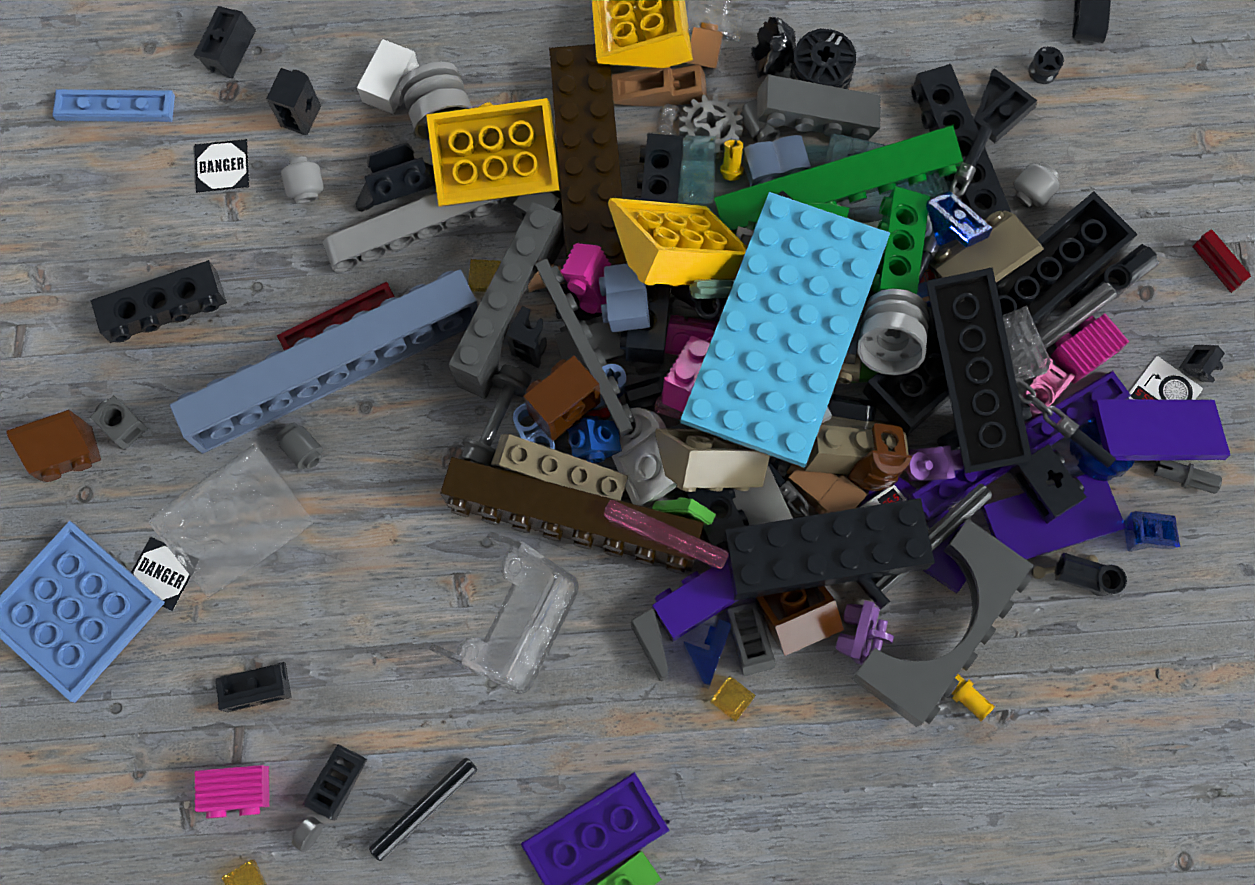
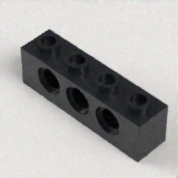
(143, 297)
(735, 518)

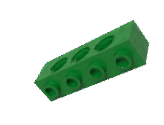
(906, 221)

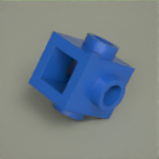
(594, 439)

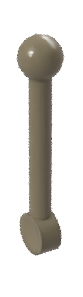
(1039, 571)

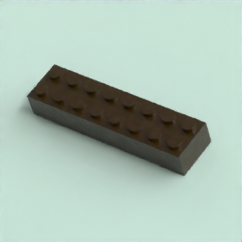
(586, 148)
(558, 513)

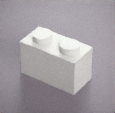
(383, 76)

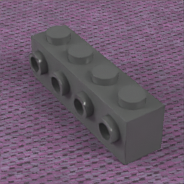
(818, 108)

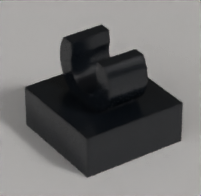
(1202, 361)

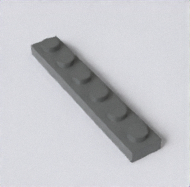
(580, 334)

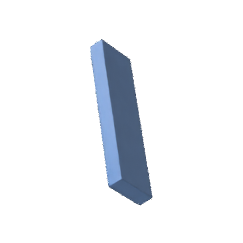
(114, 105)

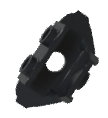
(394, 176)

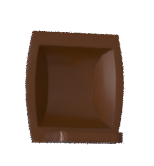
(881, 467)

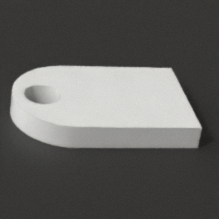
(642, 460)

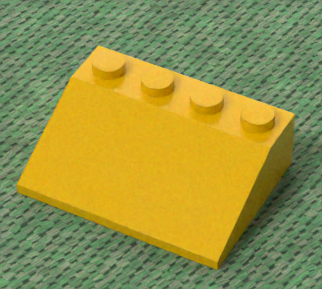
(641, 32)
(493, 152)
(675, 242)

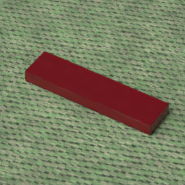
(337, 315)

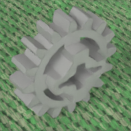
(713, 114)

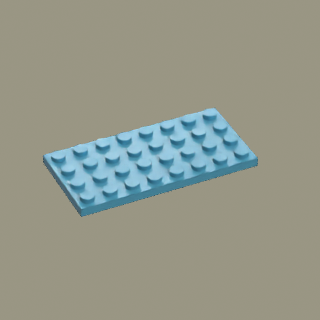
(785, 329)

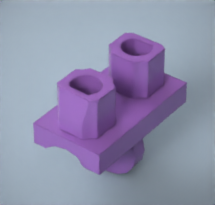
(933, 463)
(864, 617)

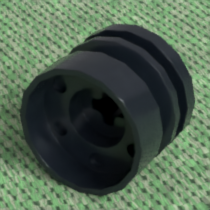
(824, 59)

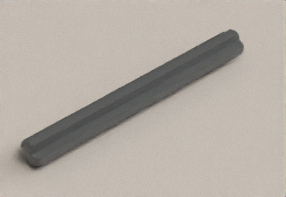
(944, 528)

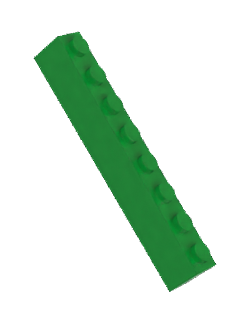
(851, 176)

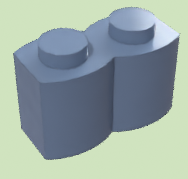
(774, 159)
(625, 299)

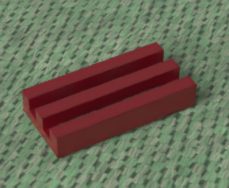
(1221, 261)

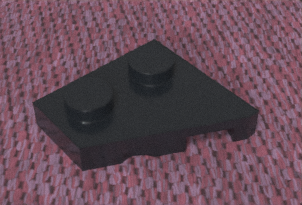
(1003, 105)

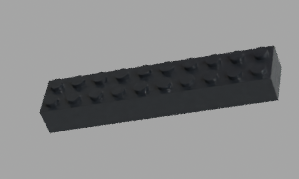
(1071, 256)

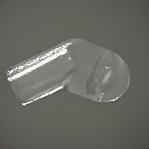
(666, 118)

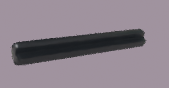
(423, 809)

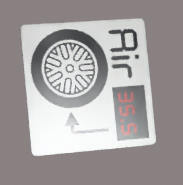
(1164, 383)

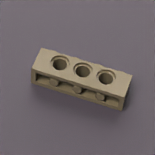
(557, 467)

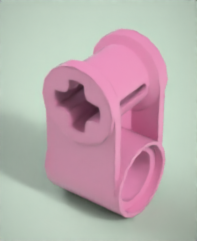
(1048, 387)

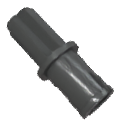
(1188, 475)

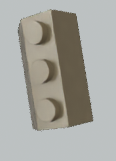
(1004, 250)
(844, 443)
(709, 462)

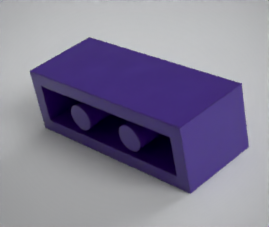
(695, 601)

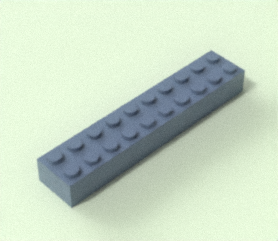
(325, 362)

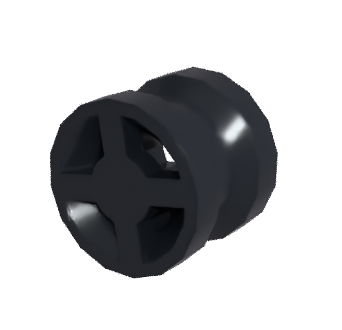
(1046, 57)

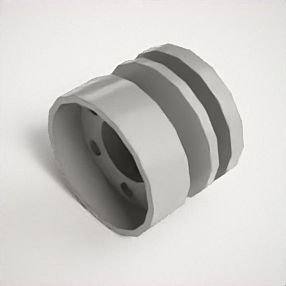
(432, 90)
(894, 332)

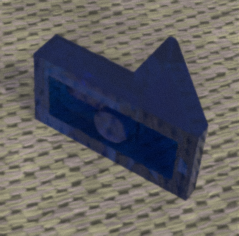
(955, 220)
(1150, 531)
(705, 660)

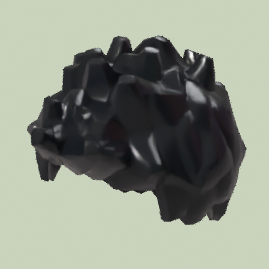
(774, 47)

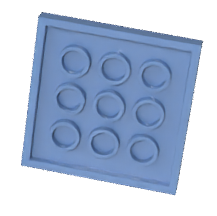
(74, 611)

